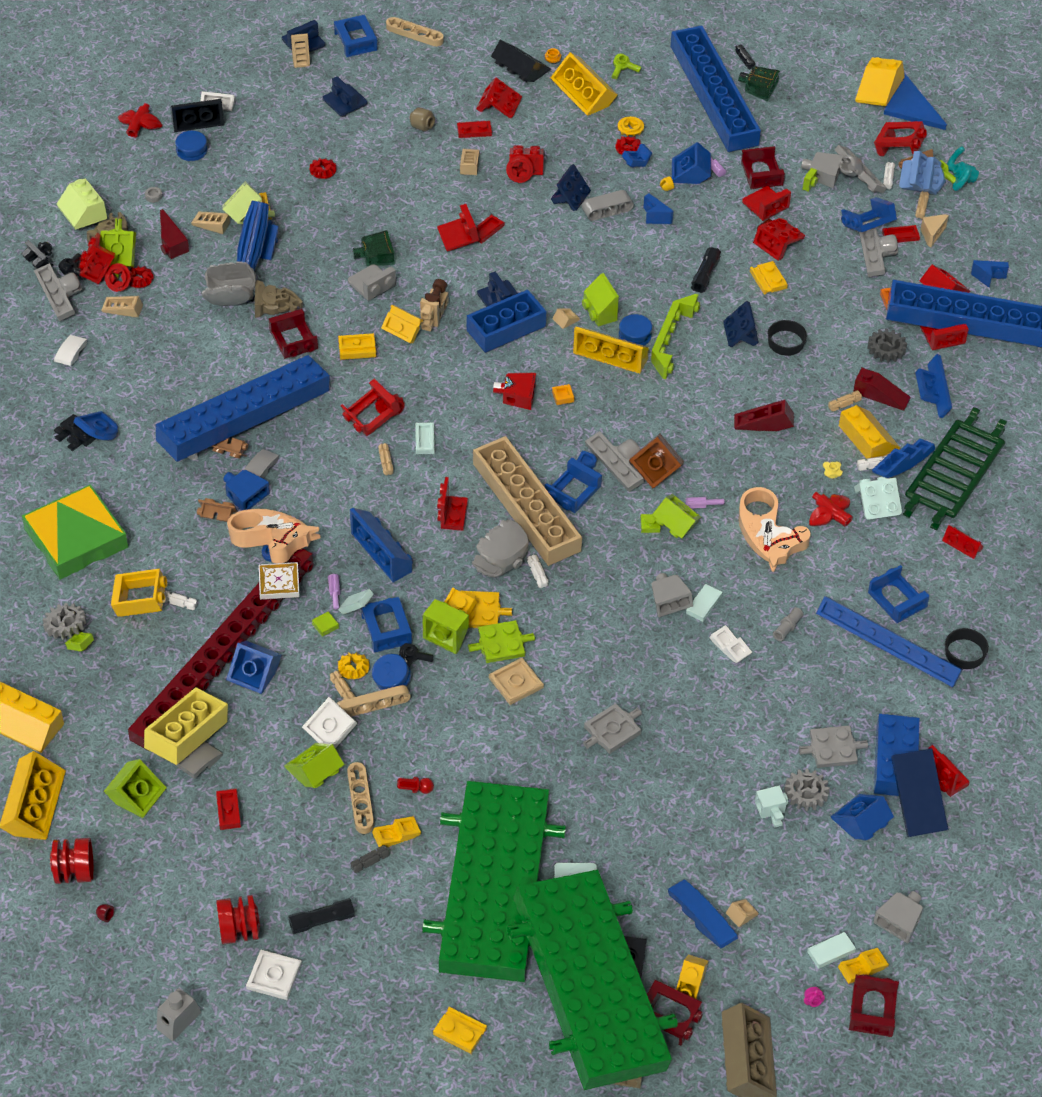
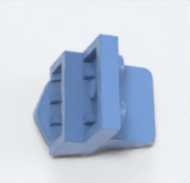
(922, 174)

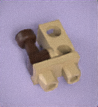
(434, 305)

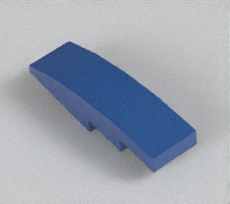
(904, 459)
(702, 912)

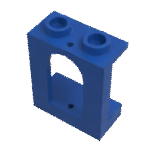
(359, 45)
(880, 208)
(582, 473)
(914, 604)
(388, 639)

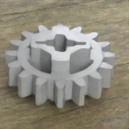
(64, 621)
(807, 789)

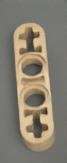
(398, 25)
(371, 702)
(363, 797)

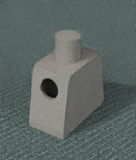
(826, 166)
(670, 594)
(900, 915)
(179, 1012)

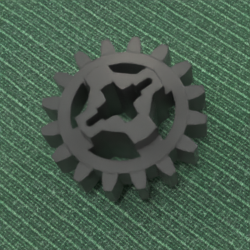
(885, 345)

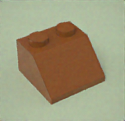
(656, 460)

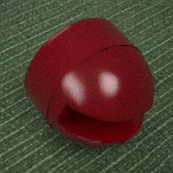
(105, 910)

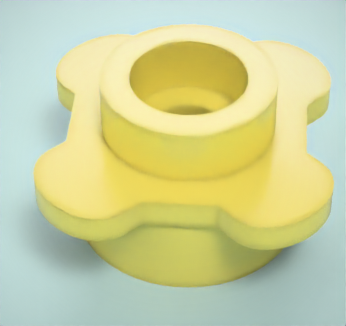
(832, 469)

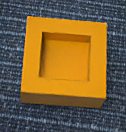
(563, 394)

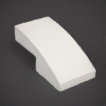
(70, 349)
(730, 645)

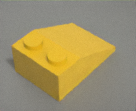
(880, 81)

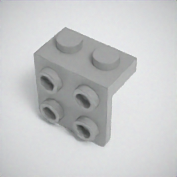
(373, 281)

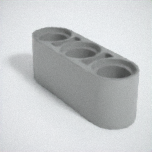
(607, 205)

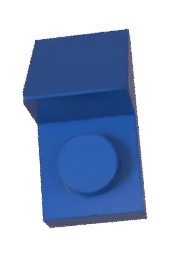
(657, 211)
(989, 269)

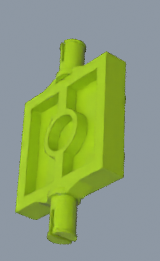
(120, 243)
(501, 641)

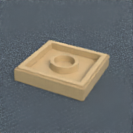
(516, 681)

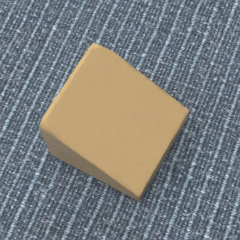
(565, 317)
(741, 912)

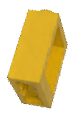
(139, 579)

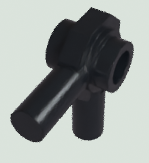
(69, 265)
(411, 654)

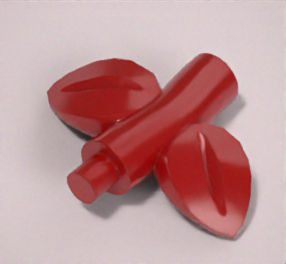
(138, 119)
(830, 509)

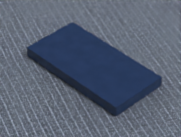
(919, 792)

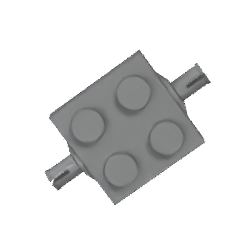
(612, 728)
(833, 746)

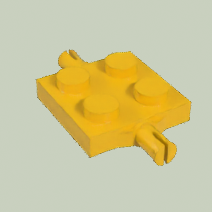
(487, 609)

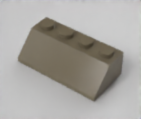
(748, 1052)

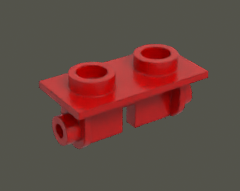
(962, 542)

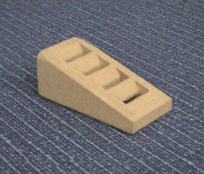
(304, 59)
(469, 162)
(217, 221)
(133, 309)

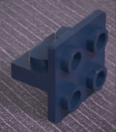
(311, 30)
(343, 97)
(571, 189)
(496, 290)
(741, 326)

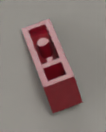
(173, 240)
(878, 388)
(769, 417)

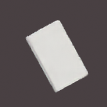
(227, 100)

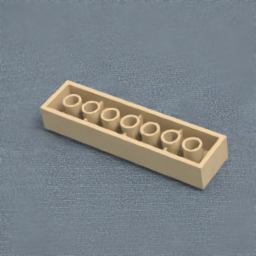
(527, 500)

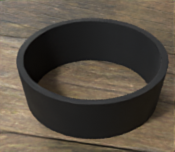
(791, 326)
(966, 634)

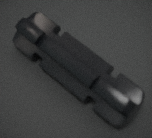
(745, 56)

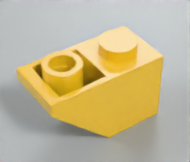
(692, 975)

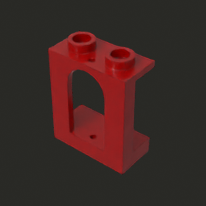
(887, 136)
(377, 391)

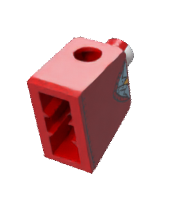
(517, 389)

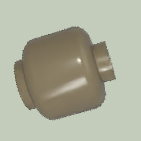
(422, 119)

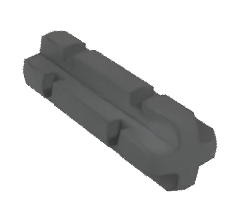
(369, 859)

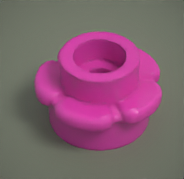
(813, 996)

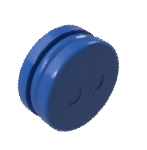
(191, 145)
(635, 329)
(391, 671)

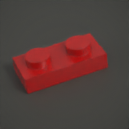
(474, 129)
(228, 809)

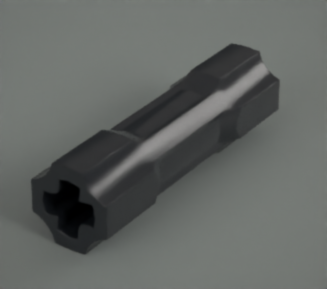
(705, 270)
(336, 912)

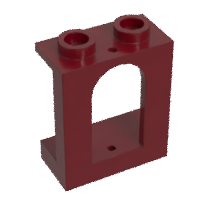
(770, 178)
(288, 321)
(868, 1023)
(684, 1029)

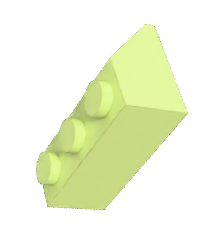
(82, 204)

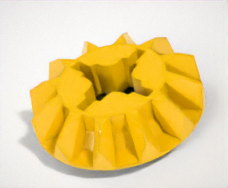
(634, 122)
(348, 670)

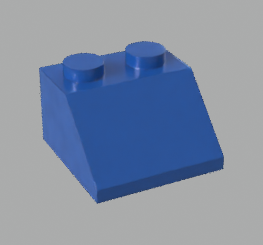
(692, 165)
(253, 666)
(863, 816)

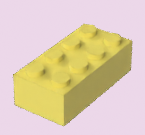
(185, 726)

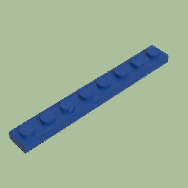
(889, 641)

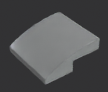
(199, 759)

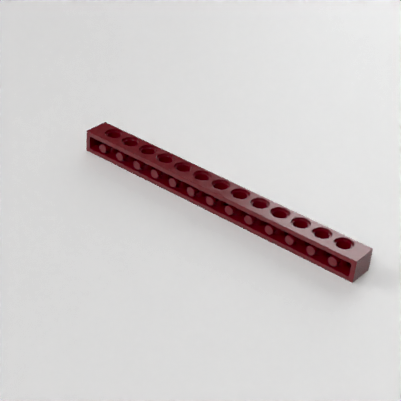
(216, 651)

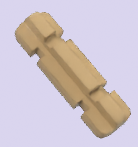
(922, 204)
(845, 401)
(385, 459)
(341, 685)

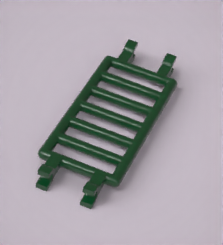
(943, 511)

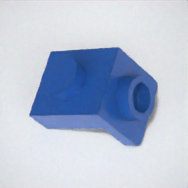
(637, 158)

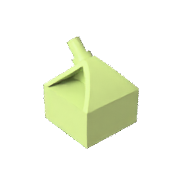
(240, 201)

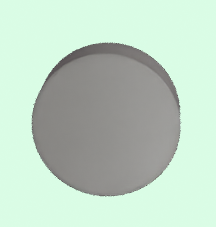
(153, 194)

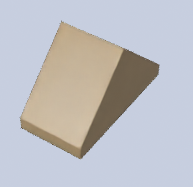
(933, 227)

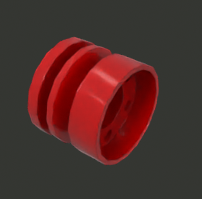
(72, 860)
(237, 919)

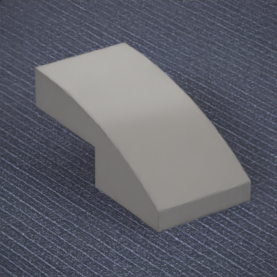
(262, 462)

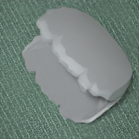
(229, 284)
(501, 549)

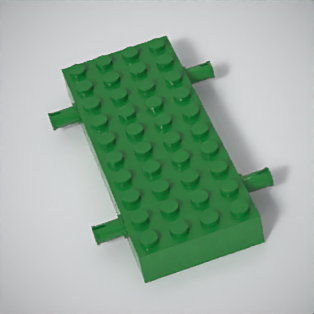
(495, 853)
(592, 979)

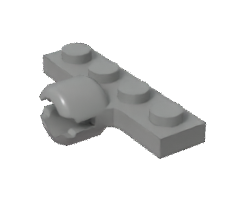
(853, 166)
(875, 249)
(58, 290)
(617, 459)

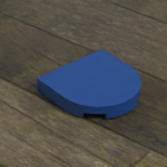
(97, 425)

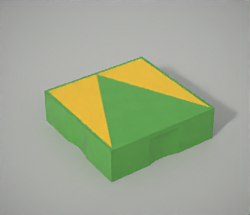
(75, 531)

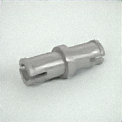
(788, 624)

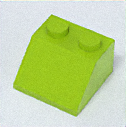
(601, 301)
(676, 516)
(445, 625)
(315, 764)
(135, 788)

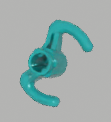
(961, 170)

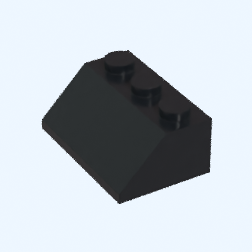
(518, 62)
(197, 115)

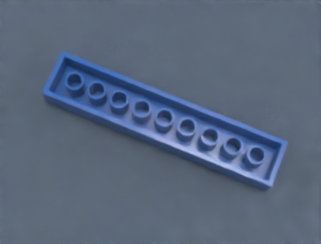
(715, 88)
(982, 314)
(242, 408)

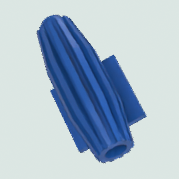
(257, 236)

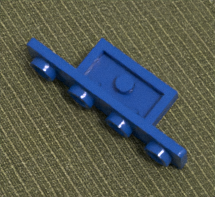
(933, 386)

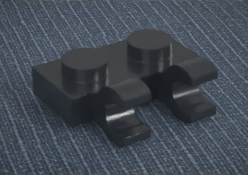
(77, 435)

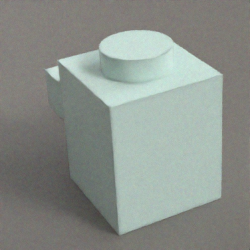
(772, 803)

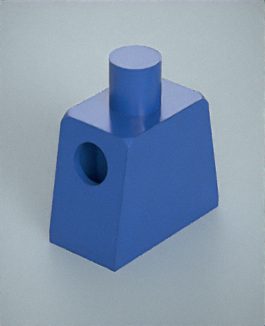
(245, 489)

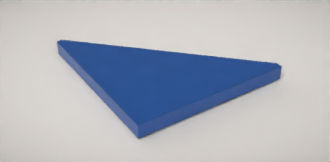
(912, 106)

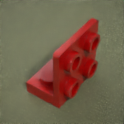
(500, 97)
(533, 153)
(767, 202)
(460, 231)
(775, 237)
(95, 260)
(945, 337)
(452, 509)
(949, 776)

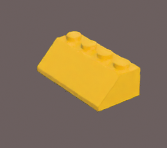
(583, 85)
(610, 349)
(28, 718)
(32, 797)

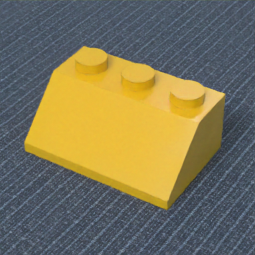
(866, 432)

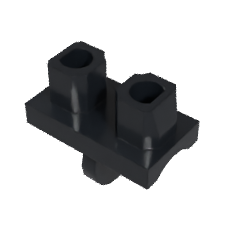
(41, 253)

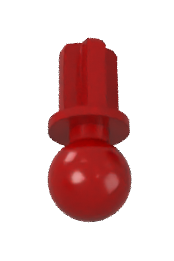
(425, 785)

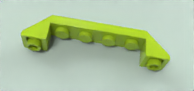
(686, 307)

